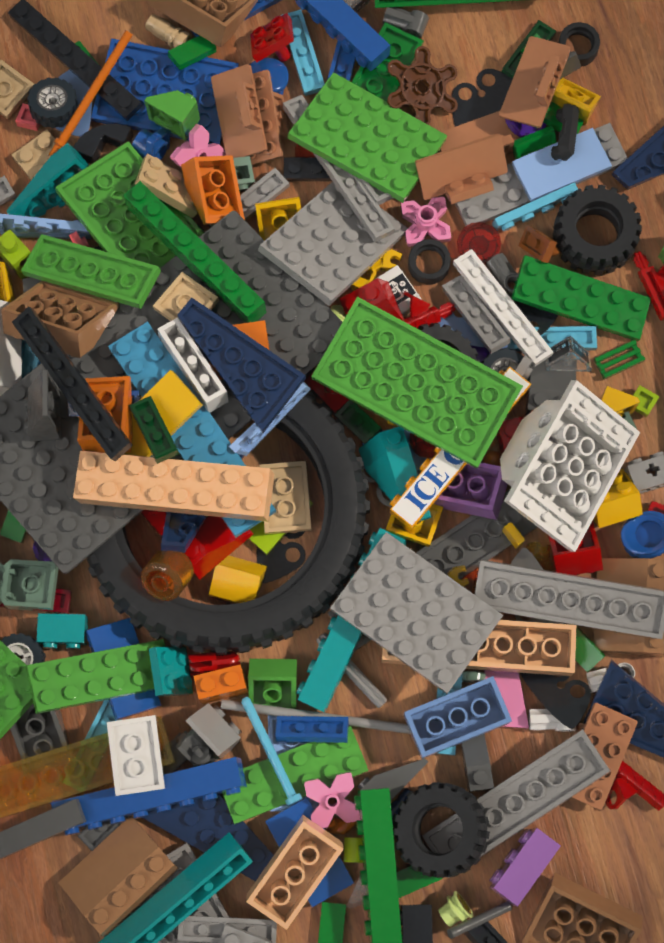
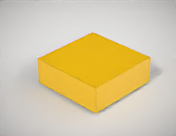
(513, 535)

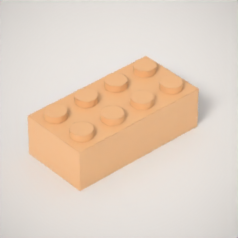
(294, 872)

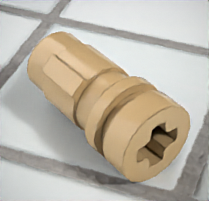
(166, 31)

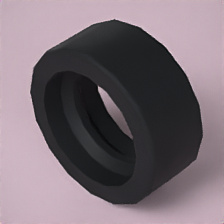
(584, 30)
(432, 245)

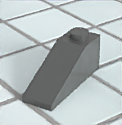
(477, 764)
(394, 779)

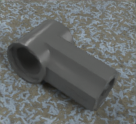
(410, 22)
(502, 272)

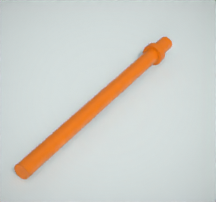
(91, 93)

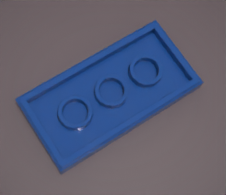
(115, 636)
(336, 878)

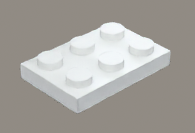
(135, 755)

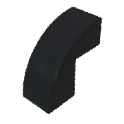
(93, 142)

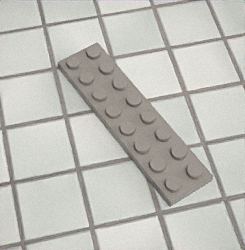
(510, 194)
(571, 599)
(528, 794)

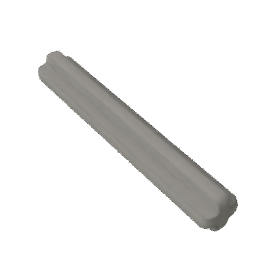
(362, 681)

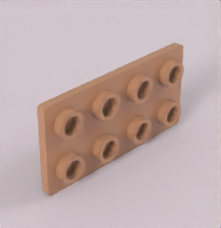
(535, 82)
(239, 112)
(273, 118)
(479, 129)
(462, 170)
(611, 736)

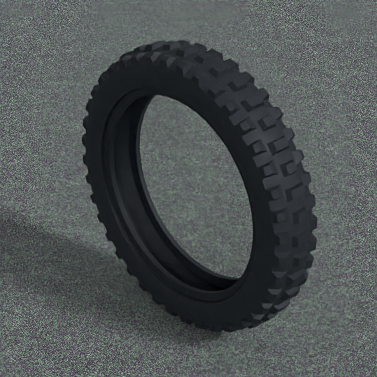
(291, 604)

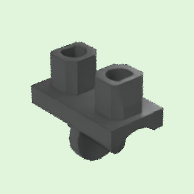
(195, 749)

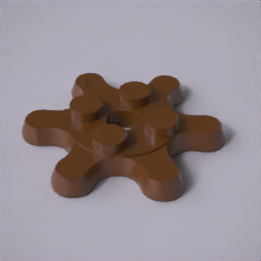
(432, 77)

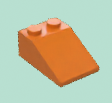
(212, 187)
(116, 397)

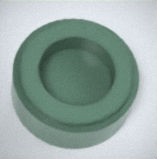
(473, 676)

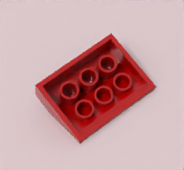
(210, 544)

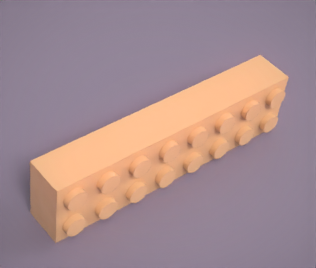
(174, 486)
(523, 649)

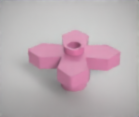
(196, 146)
(425, 221)
(339, 789)

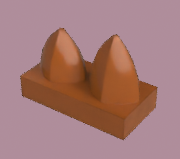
(538, 244)

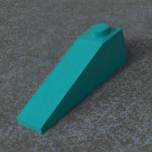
(41, 191)
(390, 462)

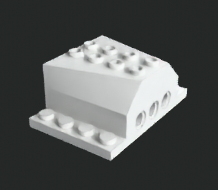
(565, 462)

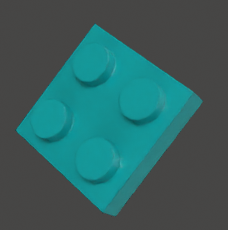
(170, 671)

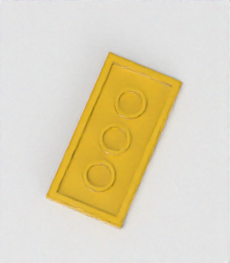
(175, 406)

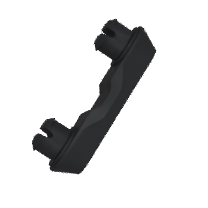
(567, 137)

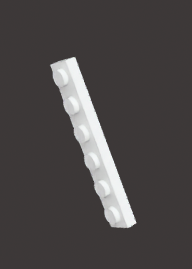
(502, 307)

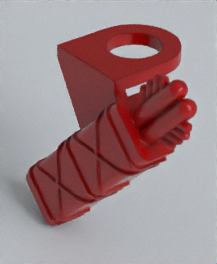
(652, 282)
(423, 314)
(629, 783)

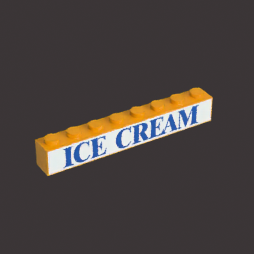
(436, 475)

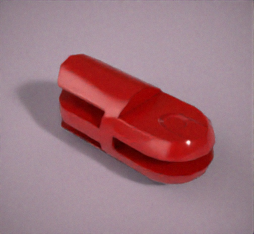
(210, 661)

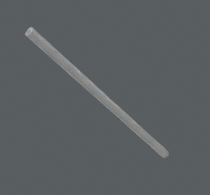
(353, 721)

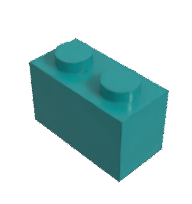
(62, 630)

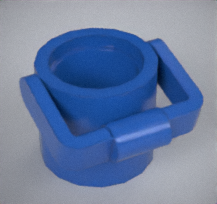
(152, 143)

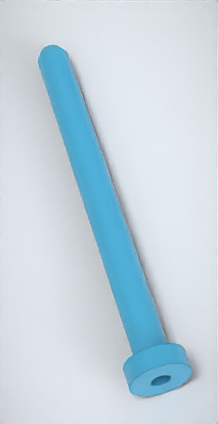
(270, 752)

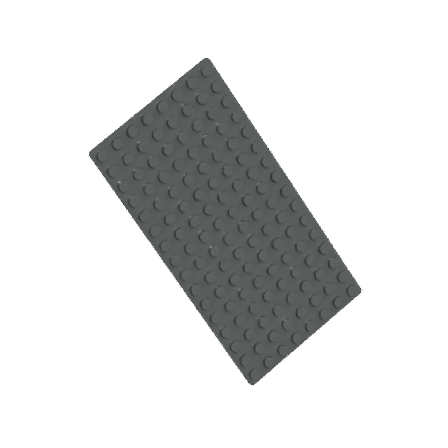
(41, 475)

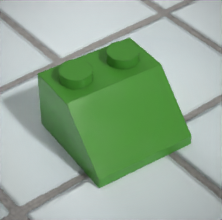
(174, 112)
(273, 682)

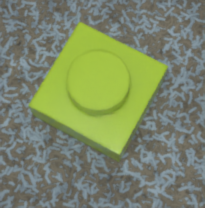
(647, 400)

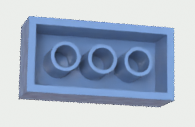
(457, 717)

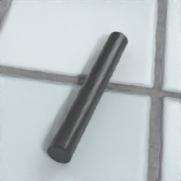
(479, 920)

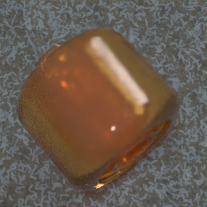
(167, 574)

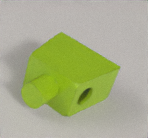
(13, 252)

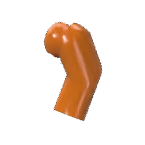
(339, 826)

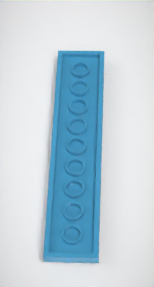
(200, 437)

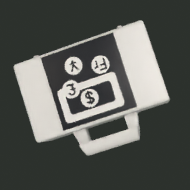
(399, 284)

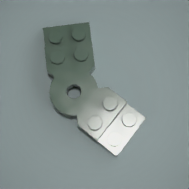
(28, 584)

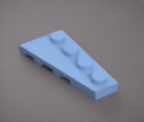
(33, 227)
(252, 436)

